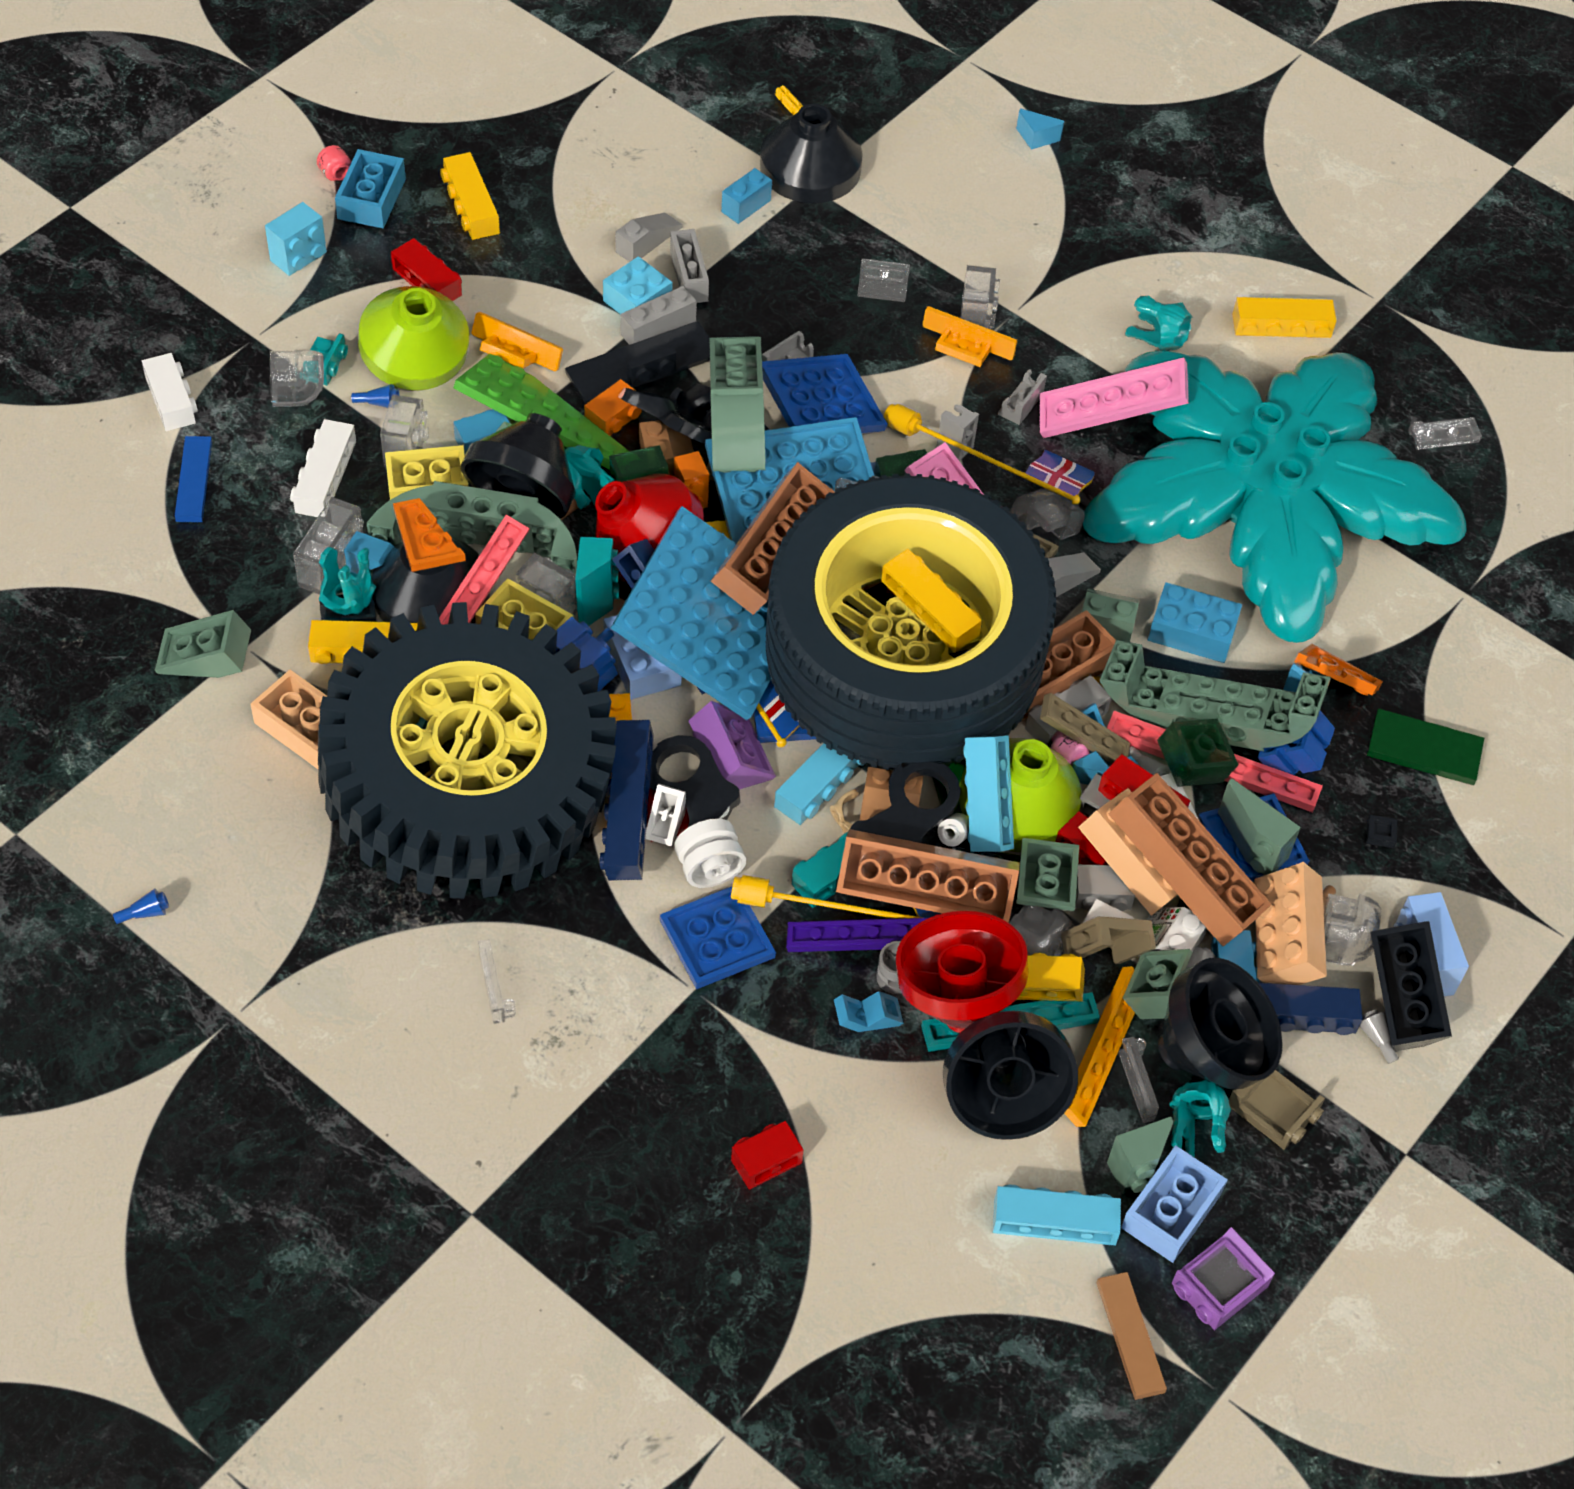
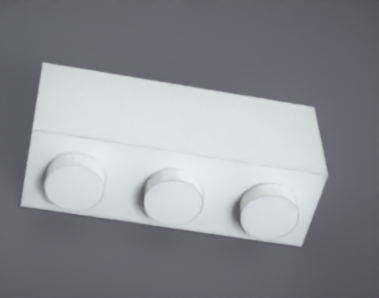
(170, 391)

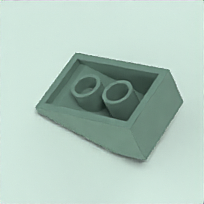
(205, 647)
(1257, 828)
(1047, 874)

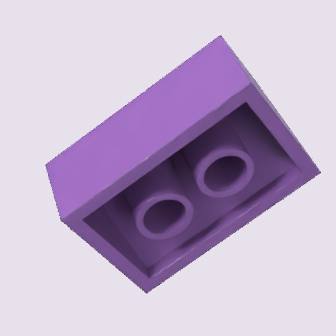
(732, 745)

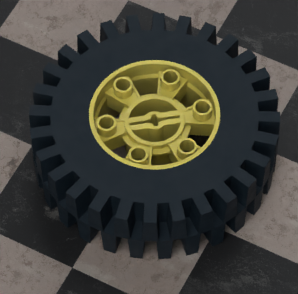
(480, 690)

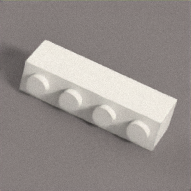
(323, 467)

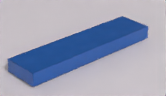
(193, 479)

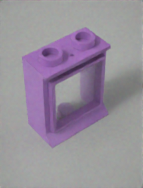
(1222, 1279)

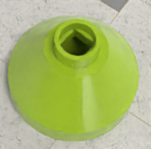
(413, 338)
(1042, 791)

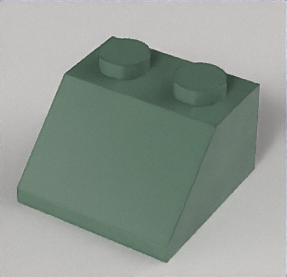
(1113, 612)
(1153, 980)
(1137, 1155)

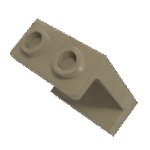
(1124, 936)
(1277, 1108)

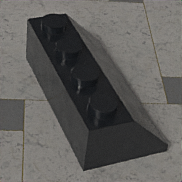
(1411, 985)

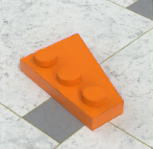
(423, 538)
(1338, 669)

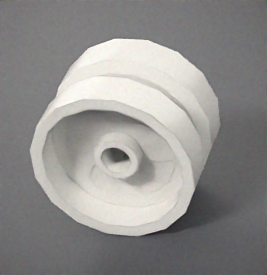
(710, 853)

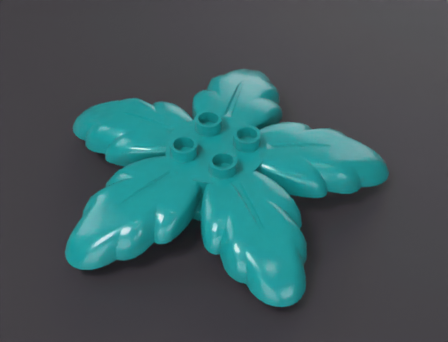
(1278, 474)

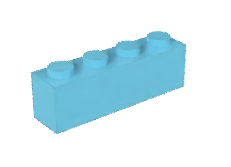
(814, 783)
(989, 793)
(1057, 1215)

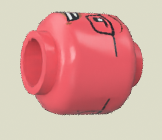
(333, 162)

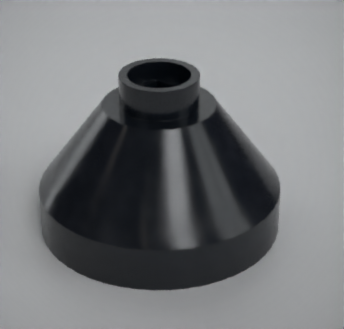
(811, 157)
(525, 462)
(406, 591)
(1221, 1026)
(1010, 1075)

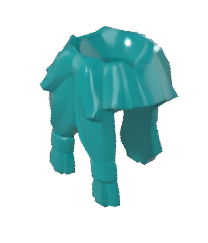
(1170, 323)
(586, 473)
(355, 587)
(1189, 1105)

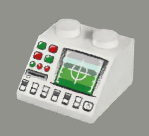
(1176, 929)

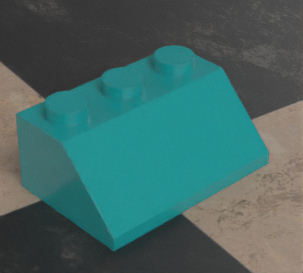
(596, 579)

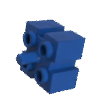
(593, 649)
(1303, 754)

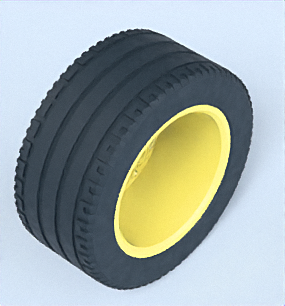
(889, 704)

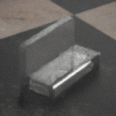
(883, 280)

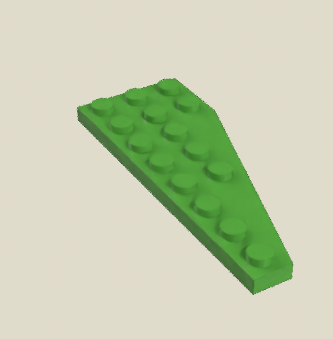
(519, 394)

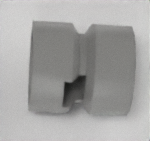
(887, 969)

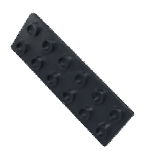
(642, 361)

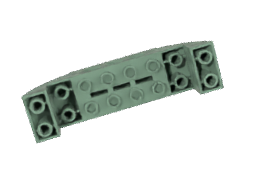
(737, 404)
(476, 513)
(1247, 713)

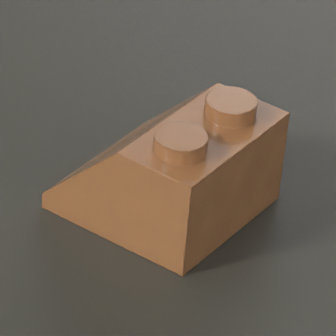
(670, 441)
(877, 792)

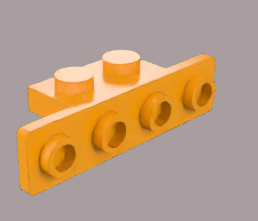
(967, 340)
(514, 344)

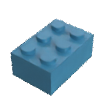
(370, 188)
(1194, 622)

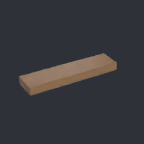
(1131, 1336)

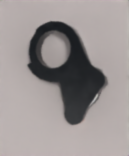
(667, 411)
(707, 790)
(905, 819)

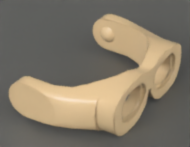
(837, 813)

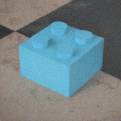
(296, 238)
(634, 285)

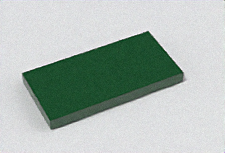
(1426, 747)

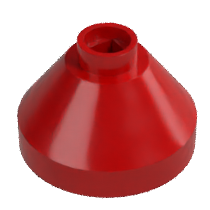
(642, 509)
(962, 966)

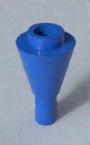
(378, 397)
(149, 905)

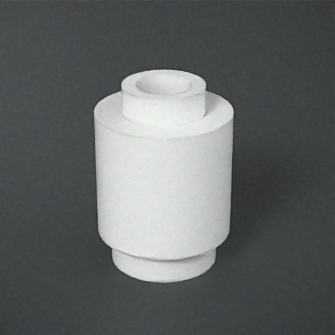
(954, 829)

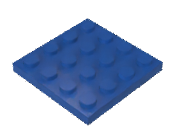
(821, 391)

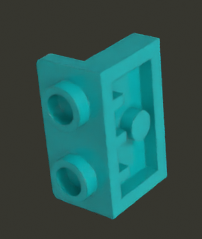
(333, 354)

